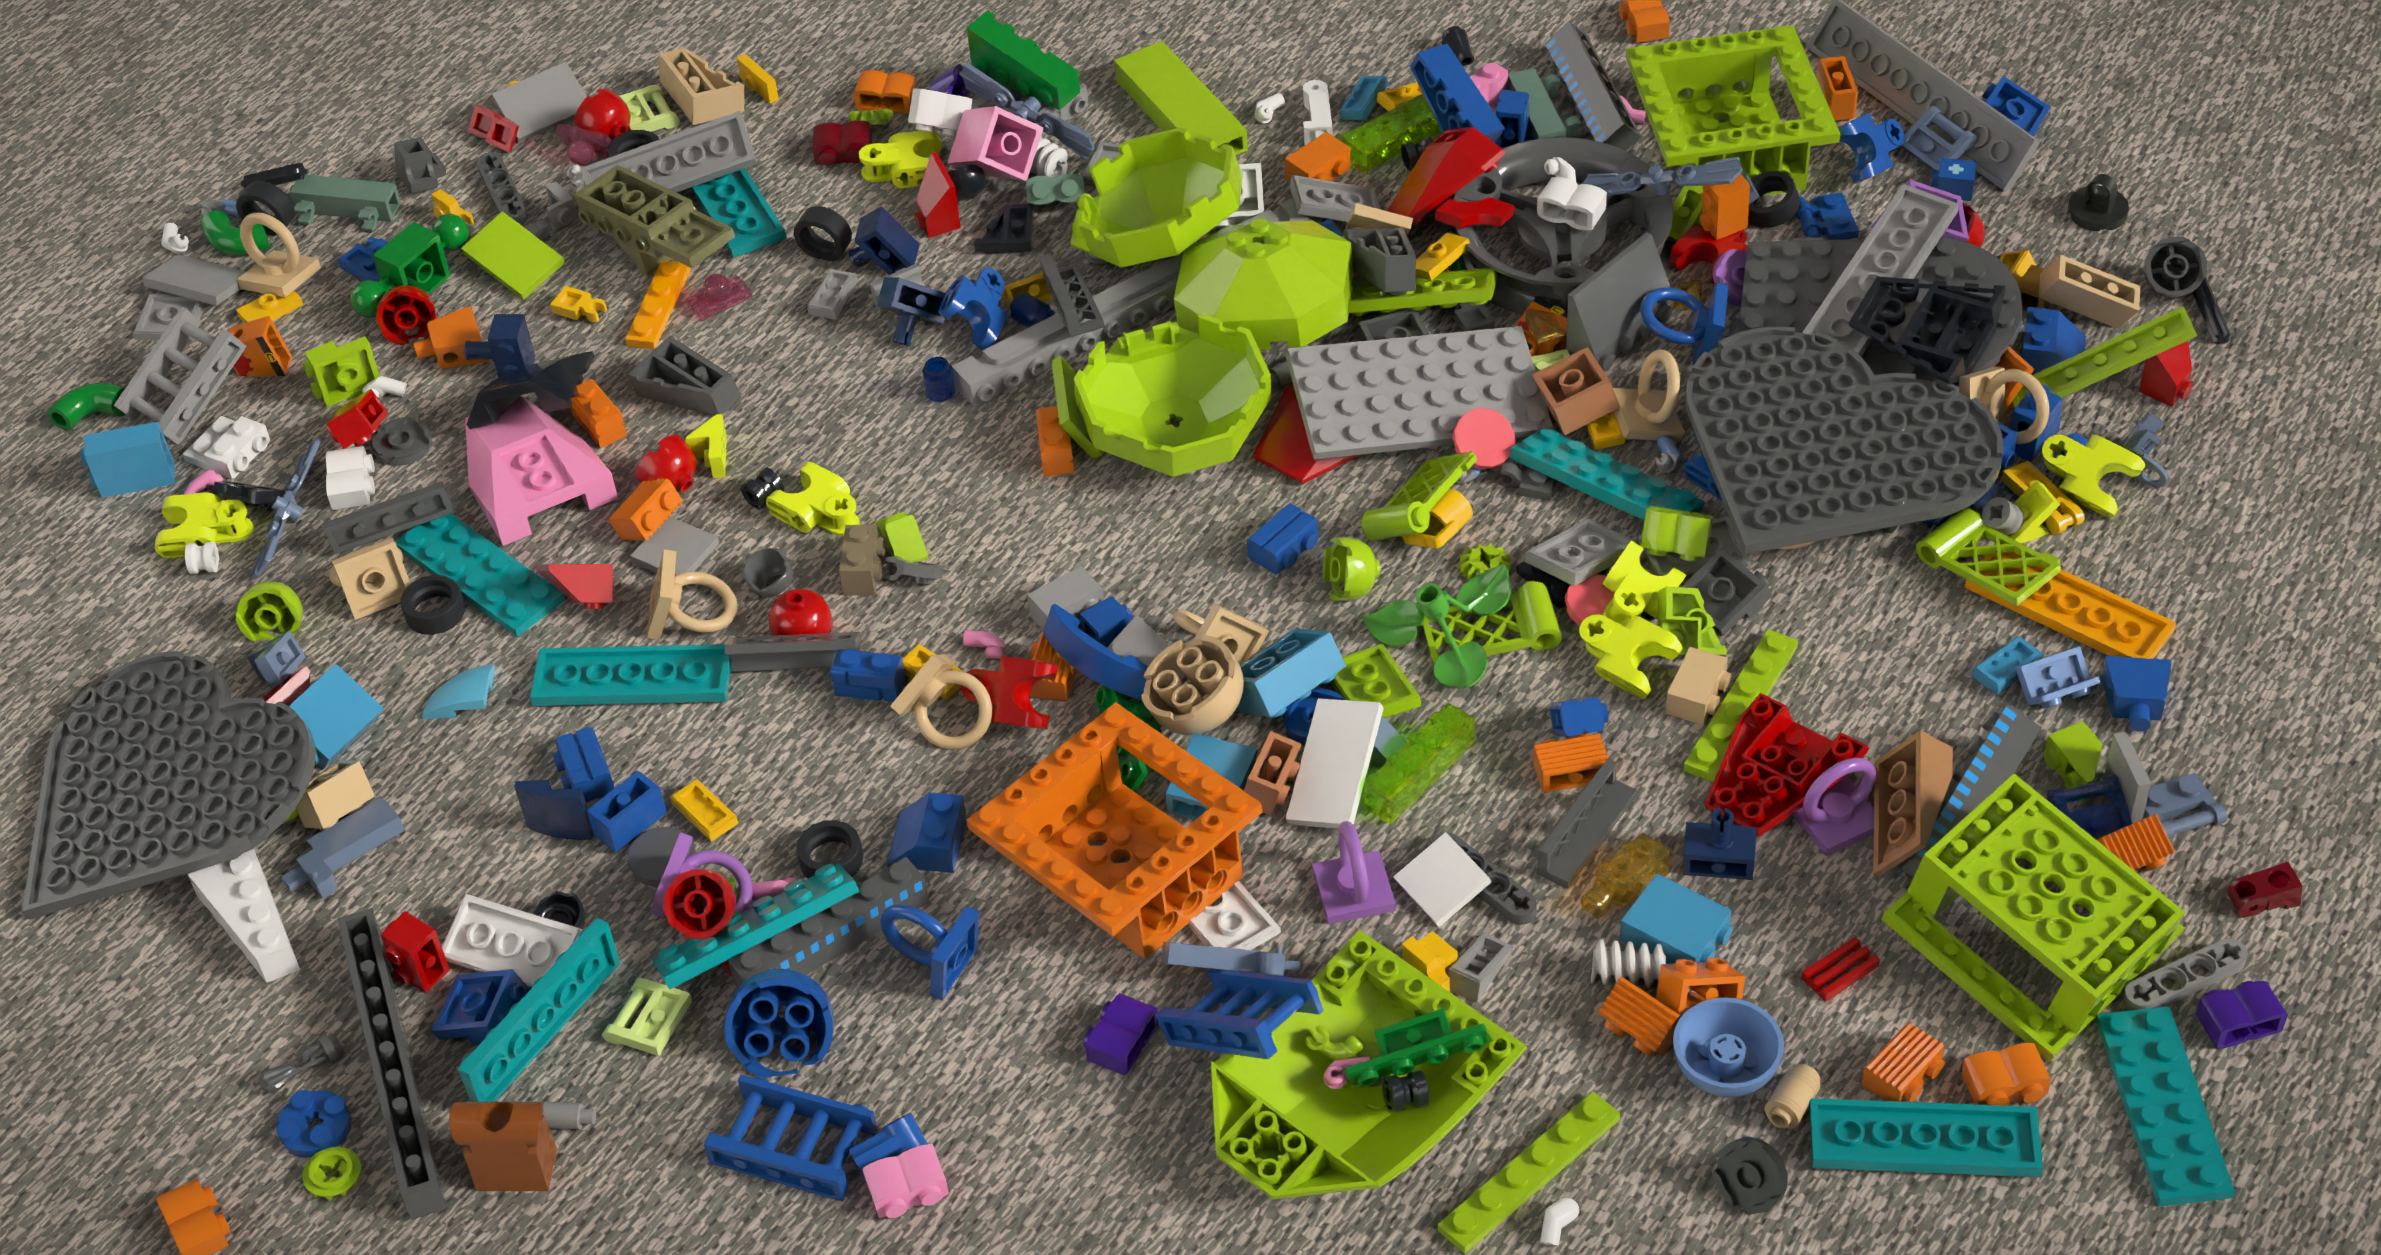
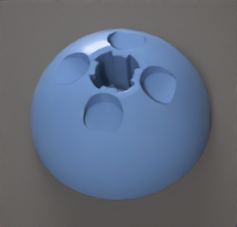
(1728, 1046)

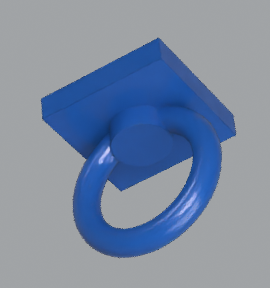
(1706, 323)
(950, 951)

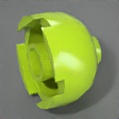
(1351, 563)
(268, 607)

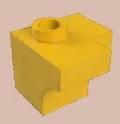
(1431, 957)

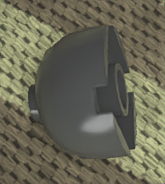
(2175, 267)

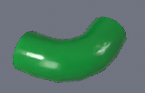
(227, 238)
(84, 401)

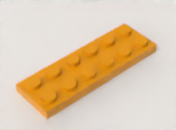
(2086, 613)

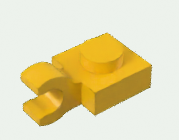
(447, 204)

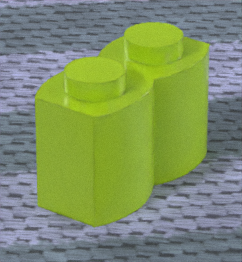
(1676, 532)

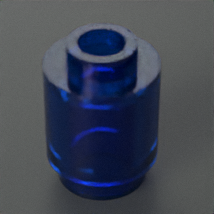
(1029, 310)
(938, 379)

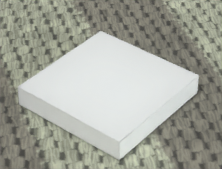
(1442, 879)

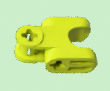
(901, 159)
(2086, 465)
(823, 502)
(202, 520)
(1634, 587)
(1624, 647)

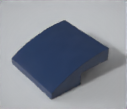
(554, 812)

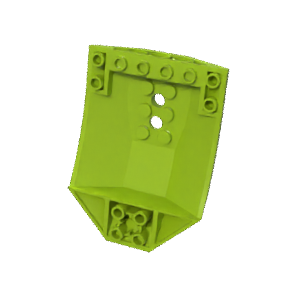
(1305, 1139)

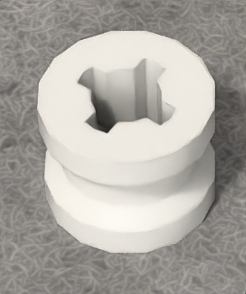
(201, 557)

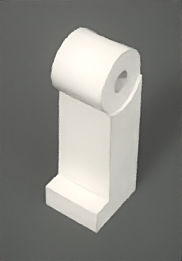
(1317, 102)

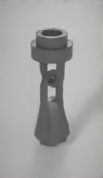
(276, 1078)

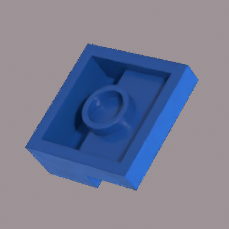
(2016, 104)
(478, 1004)

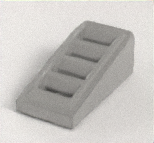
(1469, 983)

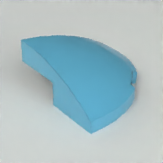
(463, 692)

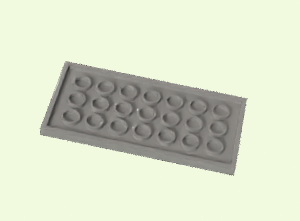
(1412, 389)

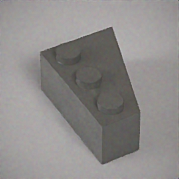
(1384, 258)
(684, 379)

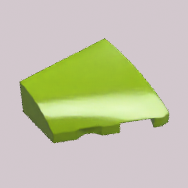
(1684, 615)

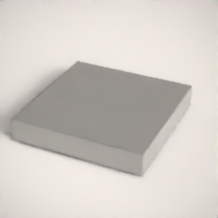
(160, 311)
(690, 543)
(2132, 777)

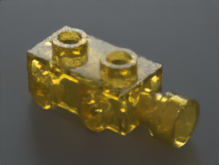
(1626, 875)

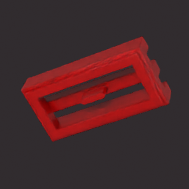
(1831, 959)

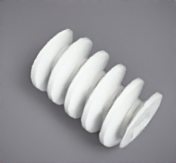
(1049, 159)
(1627, 963)

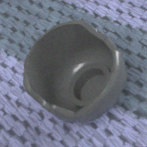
(768, 572)

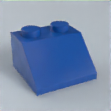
(2049, 338)
(930, 833)

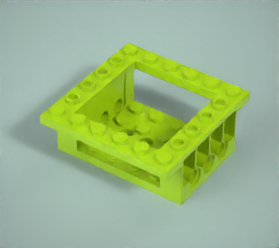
(1728, 78)
(2090, 954)

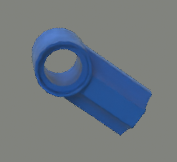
(891, 1142)

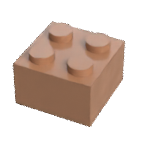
(1576, 391)

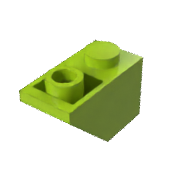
(2074, 754)

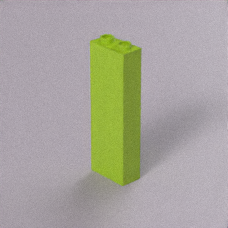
(1177, 97)

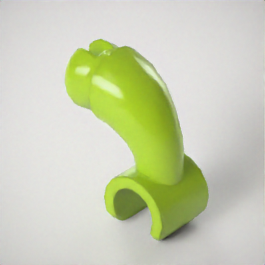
(1337, 1051)

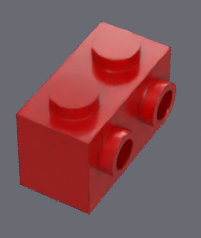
(357, 420)
(414, 952)

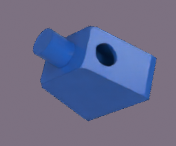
(2024, 416)
(2136, 689)

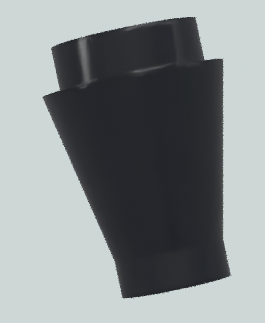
(1459, 44)

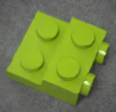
(340, 370)

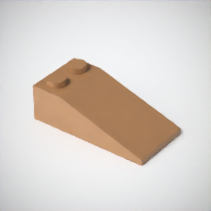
(1908, 798)

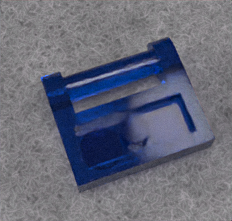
(2098, 819)

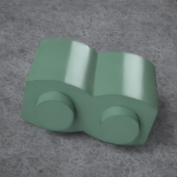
(1045, 189)

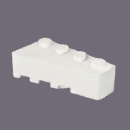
(245, 908)

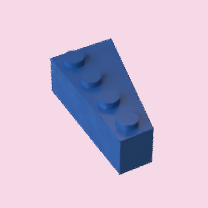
(1452, 93)

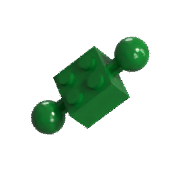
(411, 259)

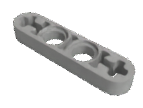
(2182, 974)

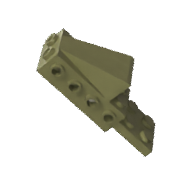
(649, 220)

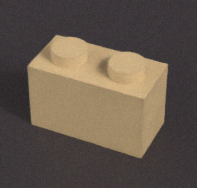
(1697, 686)
(333, 794)

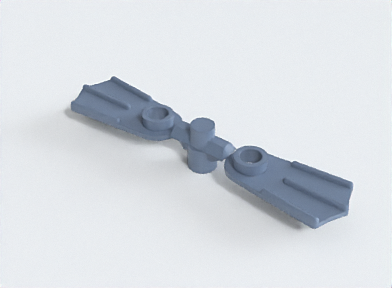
(987, 88)
(1711, 173)
(285, 509)

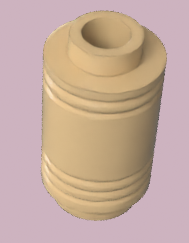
(1792, 1096)

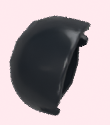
(968, 181)
(562, 908)

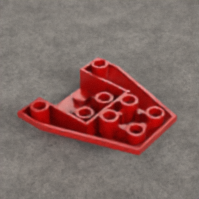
(1444, 169)
(1286, 444)
(1773, 765)

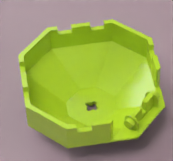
(1156, 197)
(1280, 289)
(1203, 378)

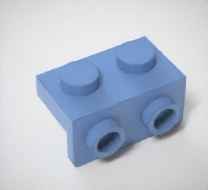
(2055, 677)

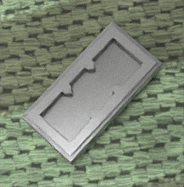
(832, 294)

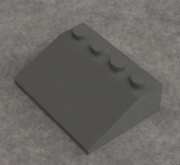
(1607, 305)

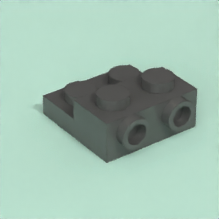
(1395, 325)
(1729, 589)

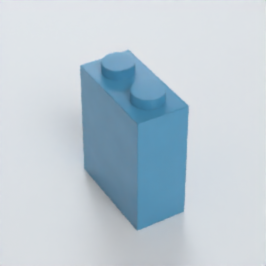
(128, 459)
(335, 713)
(1225, 758)
(1678, 920)

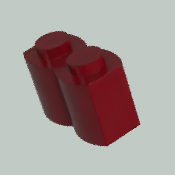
(840, 143)

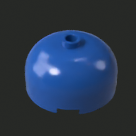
(755, 1012)

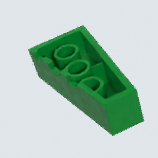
(1020, 63)

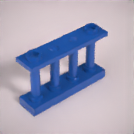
(1241, 1034)
(791, 1169)

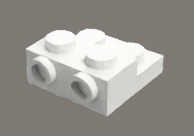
(1251, 196)
(228, 446)

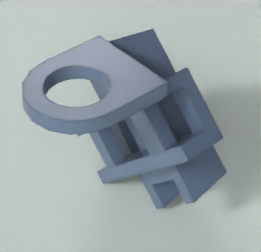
(2141, 442)

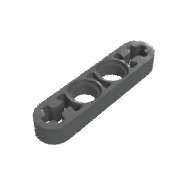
(502, 189)
(1501, 901)

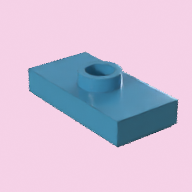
(1363, 98)
(1999, 669)

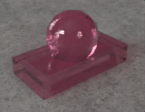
(583, 143)
(718, 295)

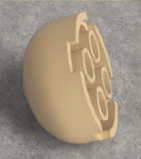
(1208, 694)

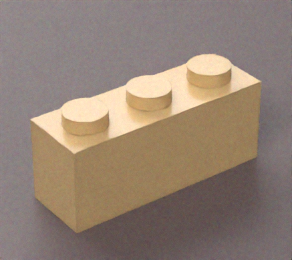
(2089, 291)

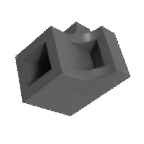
(417, 165)

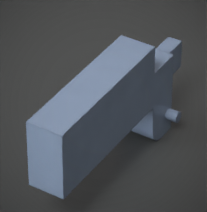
(343, 844)
(1227, 958)

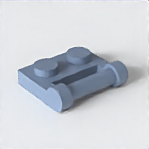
(1929, 146)
(2180, 797)

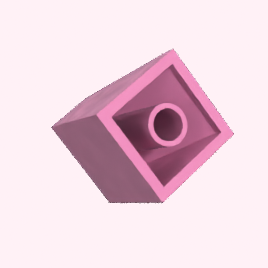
(996, 143)

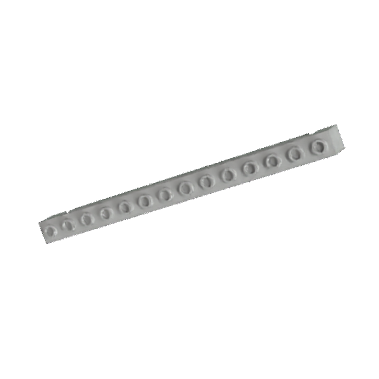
(1120, 306)

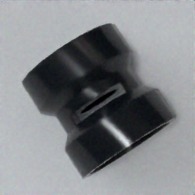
(1411, 152)
(761, 487)
(1405, 1091)

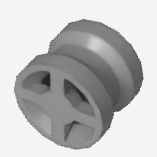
(2011, 515)

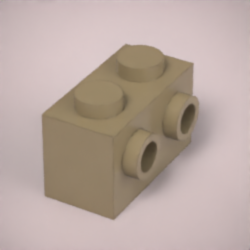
(861, 560)

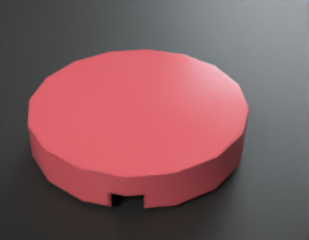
(1486, 435)
(1587, 598)

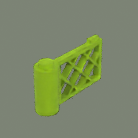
(1410, 507)
(1959, 537)
(1533, 618)

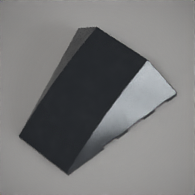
(1932, 323)
(551, 381)

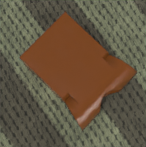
(504, 1144)

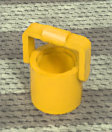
(1445, 521)

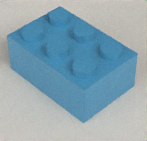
(1288, 671)

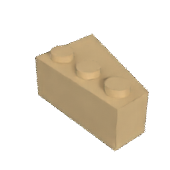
(697, 88)

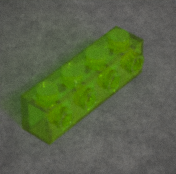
(1382, 137)
(1419, 763)

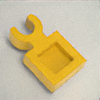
(575, 302)

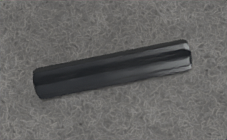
(277, 175)
(2211, 313)

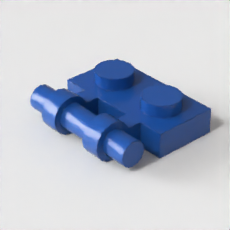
(1834, 217)
(360, 260)

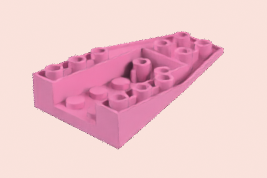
(529, 466)

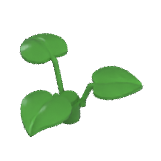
(1466, 665)

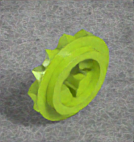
(872, 116)
(1470, 562)
(330, 1160)

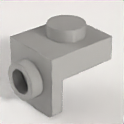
(562, 206)

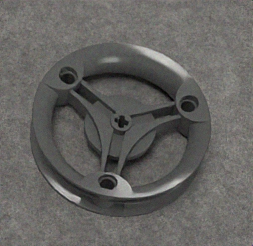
(1558, 241)

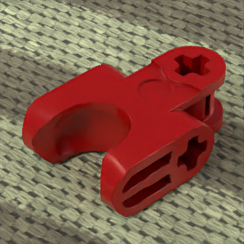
(1702, 246)
(1011, 690)

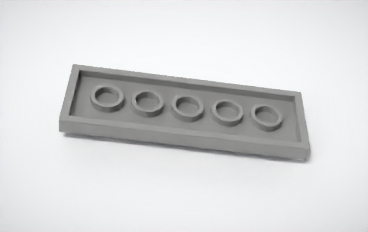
(687, 156)

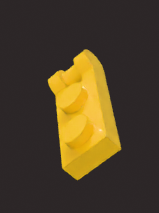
(2023, 475)

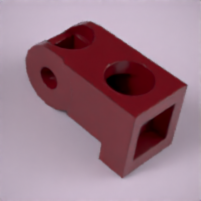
(2266, 890)

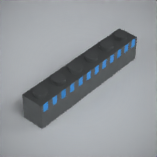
(1591, 88)
(1989, 765)
(835, 928)

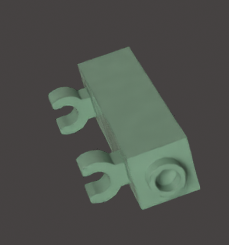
(1543, 117)
(345, 198)

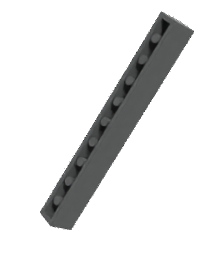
(392, 1065)

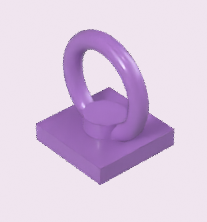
(1842, 812)
(682, 862)
(1354, 883)

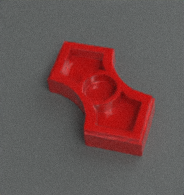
(1463, 214)

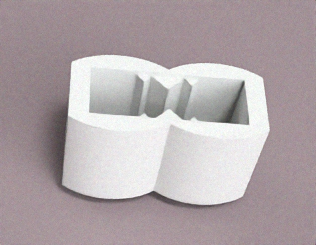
(937, 110)
(1571, 203)
(349, 478)

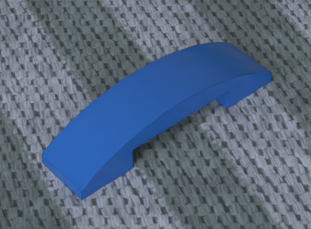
(1091, 657)

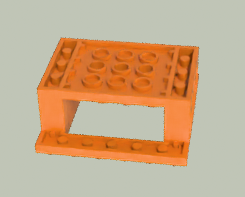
(1079, 798)

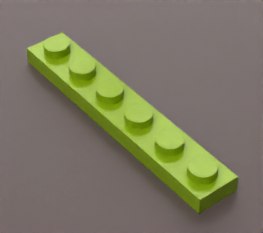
(2115, 354)
(1756, 677)
(1528, 1172)

